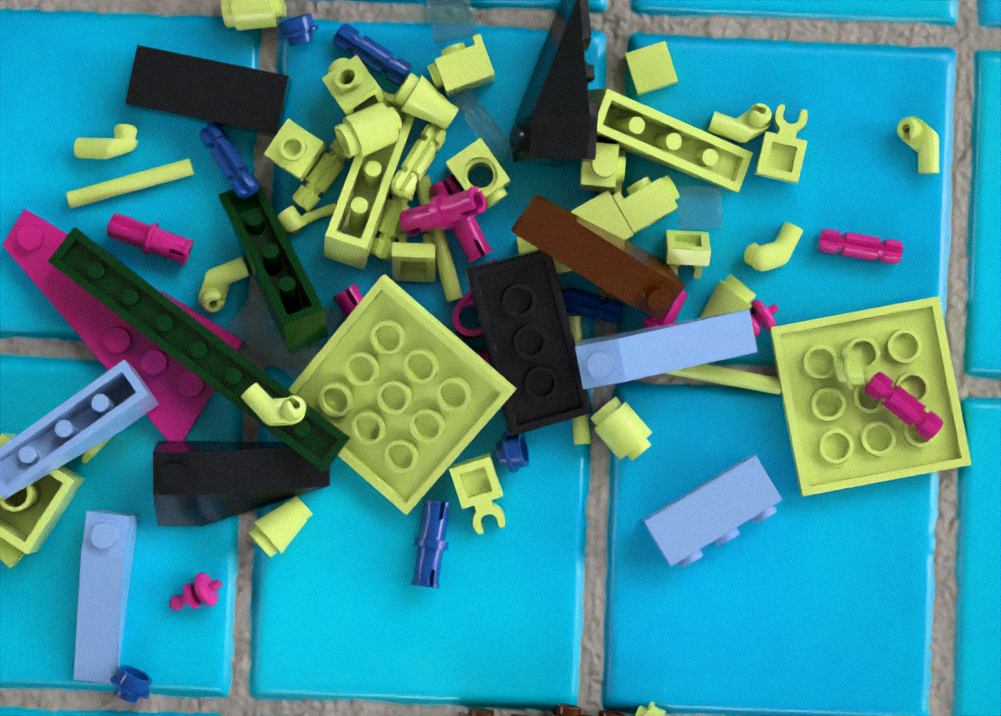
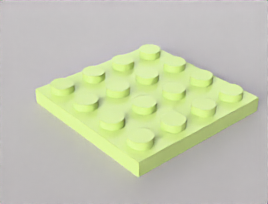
(401, 393)
(846, 435)

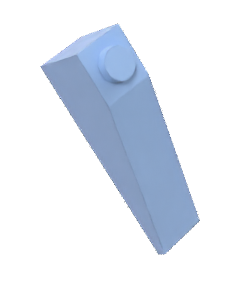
(664, 348)
(75, 427)
(103, 593)

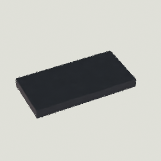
(529, 339)

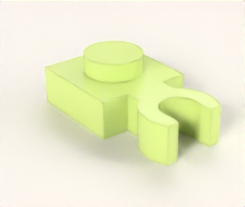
(782, 153)
(477, 487)

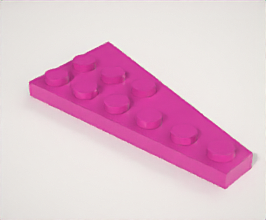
(112, 339)

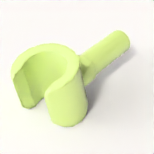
(293, 222)

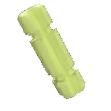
(418, 161)
(321, 177)
(389, 227)

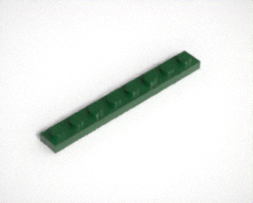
(190, 342)

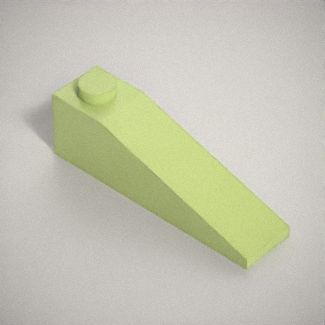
(668, 140)
(364, 199)

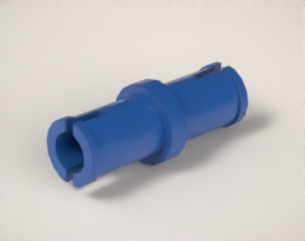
(431, 543)

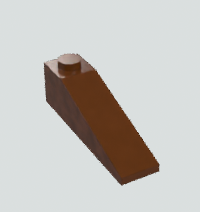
(600, 257)

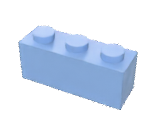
(713, 511)

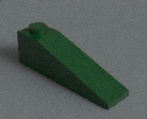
(276, 269)

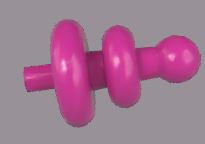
(762, 316)
(202, 591)

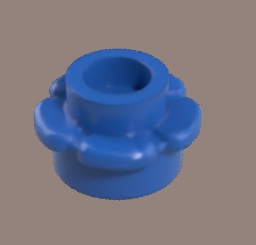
(298, 29)
(512, 452)
(131, 684)

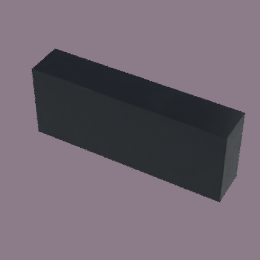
(208, 91)

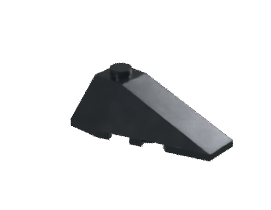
(556, 118)
(222, 479)

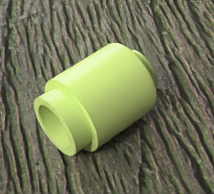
(252, 13)
(368, 130)
(621, 429)

